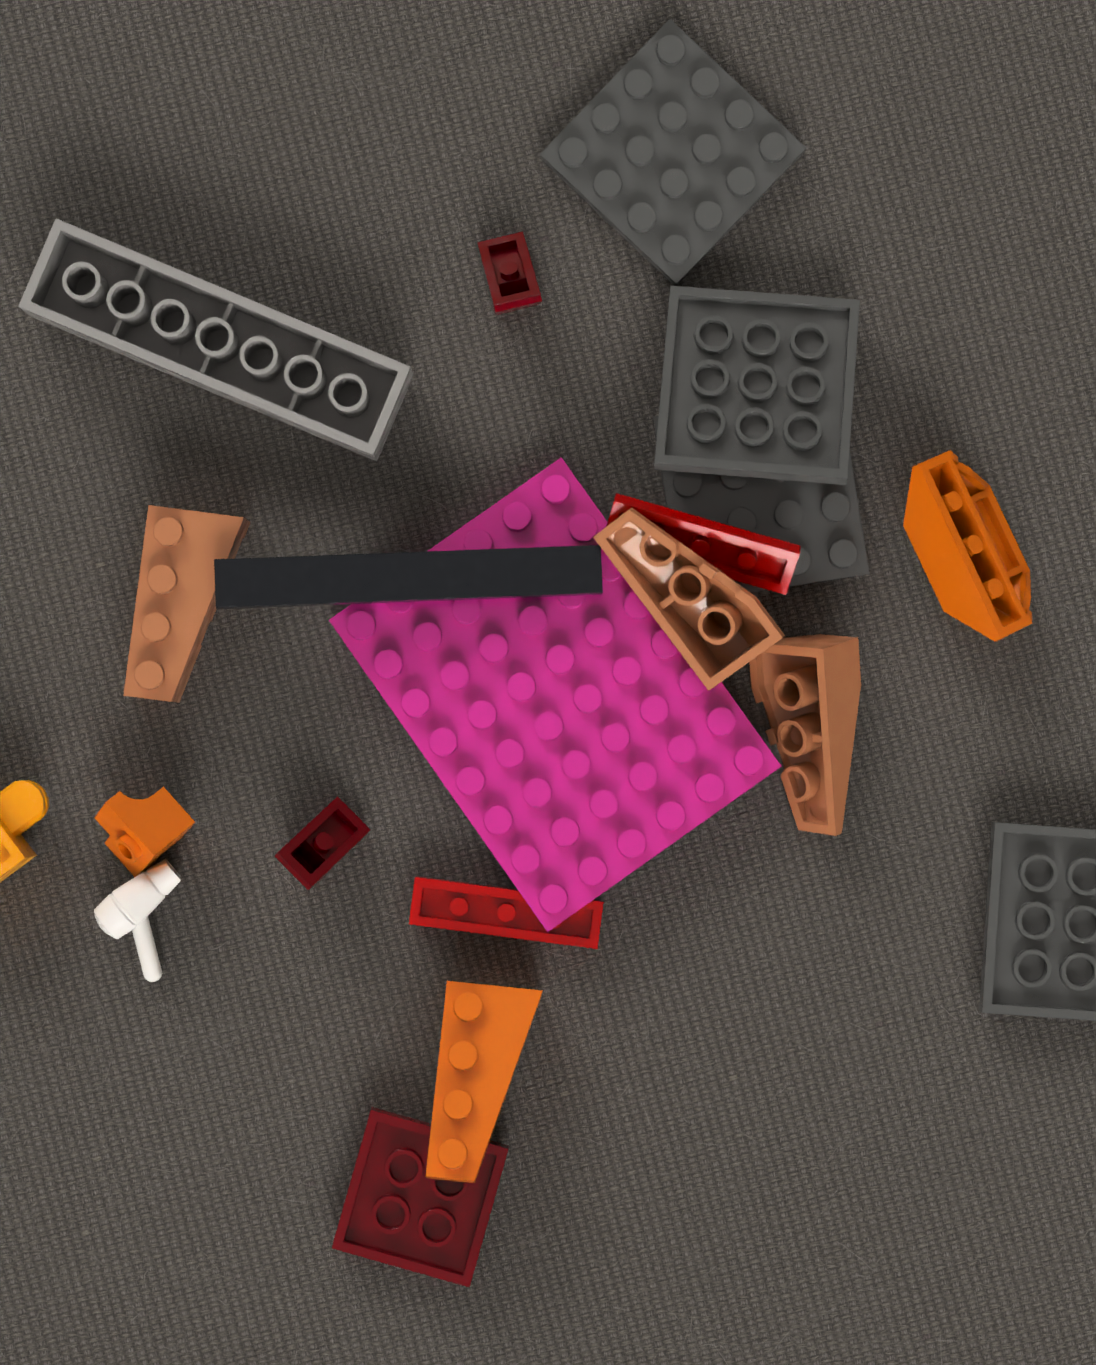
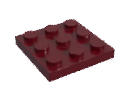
(411, 1219)

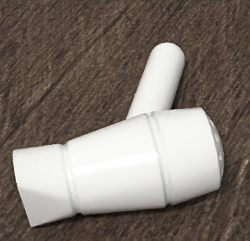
(129, 910)

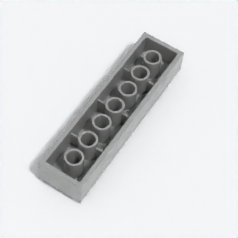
(216, 339)

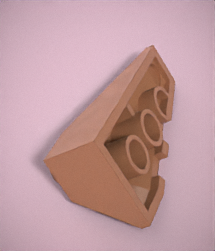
(695, 604)
(812, 708)

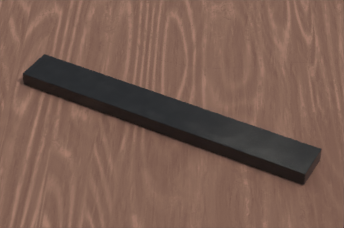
(408, 577)

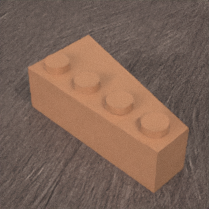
(176, 597)

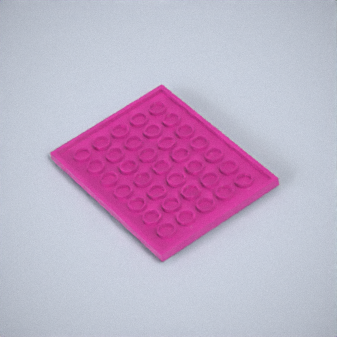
(557, 716)

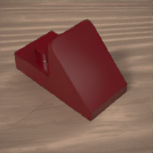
(509, 273)
(322, 843)

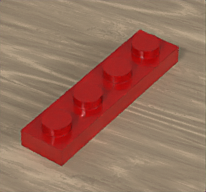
(732, 550)
(497, 913)

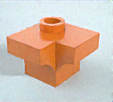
(142, 827)

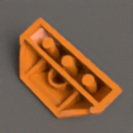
(967, 547)

